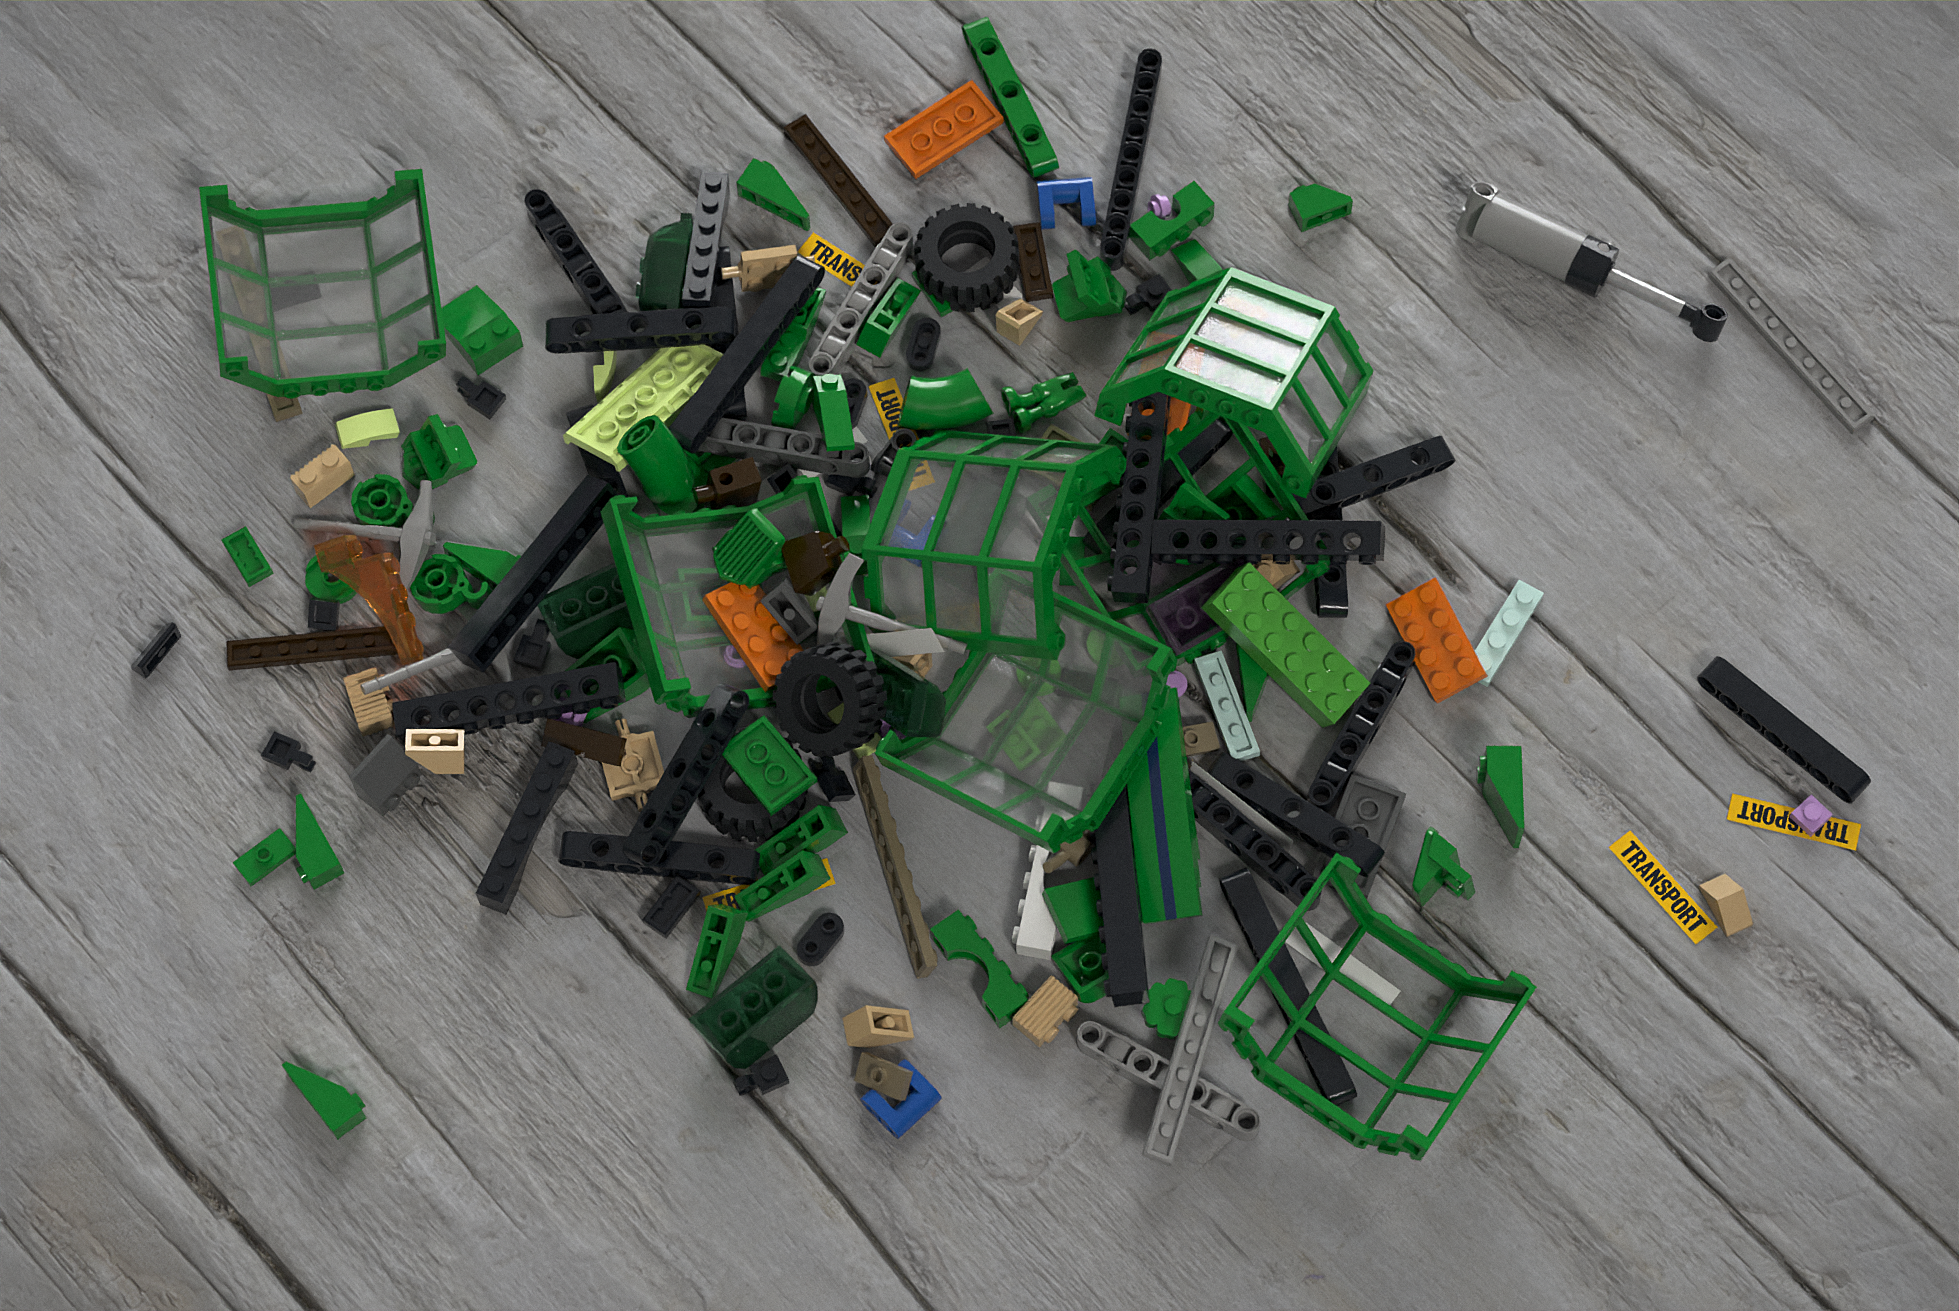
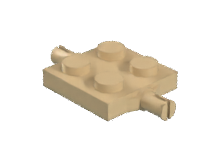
(762, 267)
(639, 768)

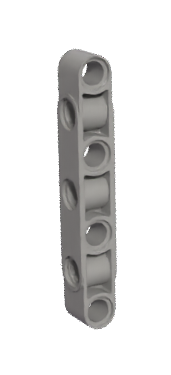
(863, 298)
(1121, 1056)

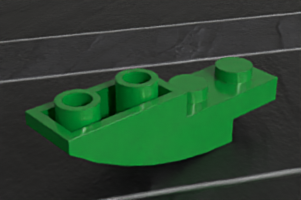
(794, 341)

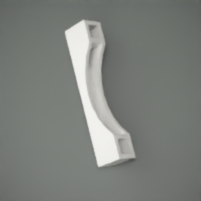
(1037, 927)

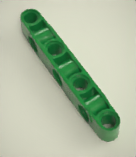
(1017, 111)

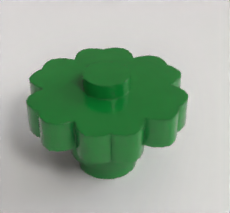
(1166, 1007)

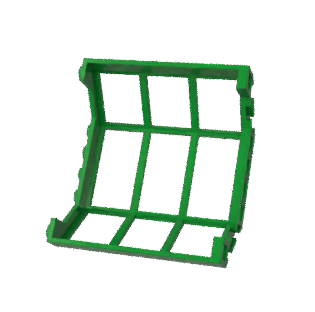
(1176, 441)
(1342, 874)

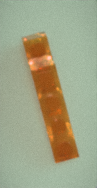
(381, 587)

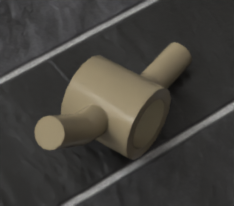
(1074, 852)

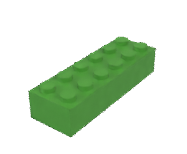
(1285, 645)

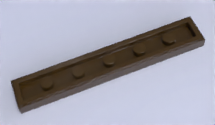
(838, 178)
(309, 648)

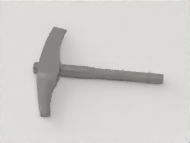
(413, 537)
(837, 607)
(465, 611)

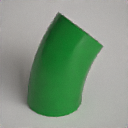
(943, 402)
(657, 461)

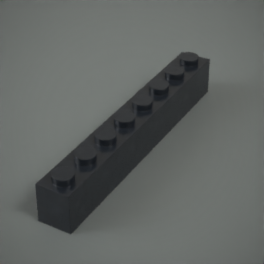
(533, 575)
(1120, 907)

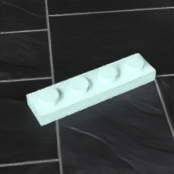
(1507, 628)
(1226, 706)

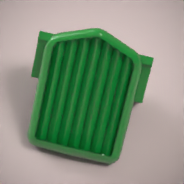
(1088, 289)
(436, 453)
(1192, 505)
(749, 551)
(1440, 865)

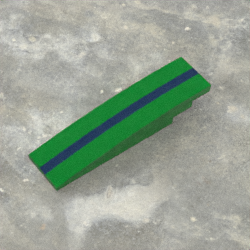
(1165, 825)

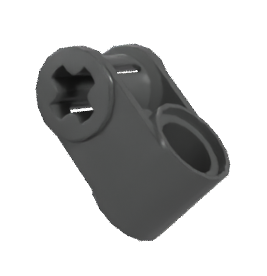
(884, 459)

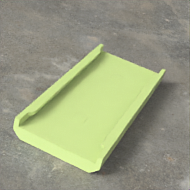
(655, 388)

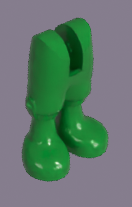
(1052, 395)

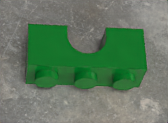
(1156, 235)

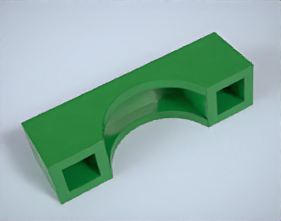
(958, 940)

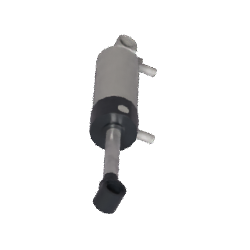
(1568, 255)

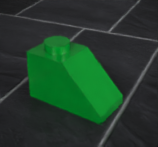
(1317, 205)

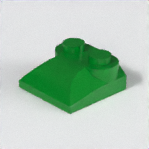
(1083, 968)

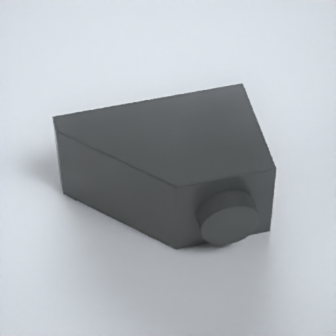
(790, 610)

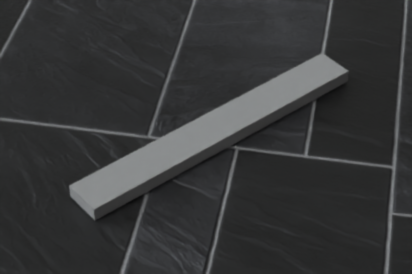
(1791, 346)
(1189, 1050)

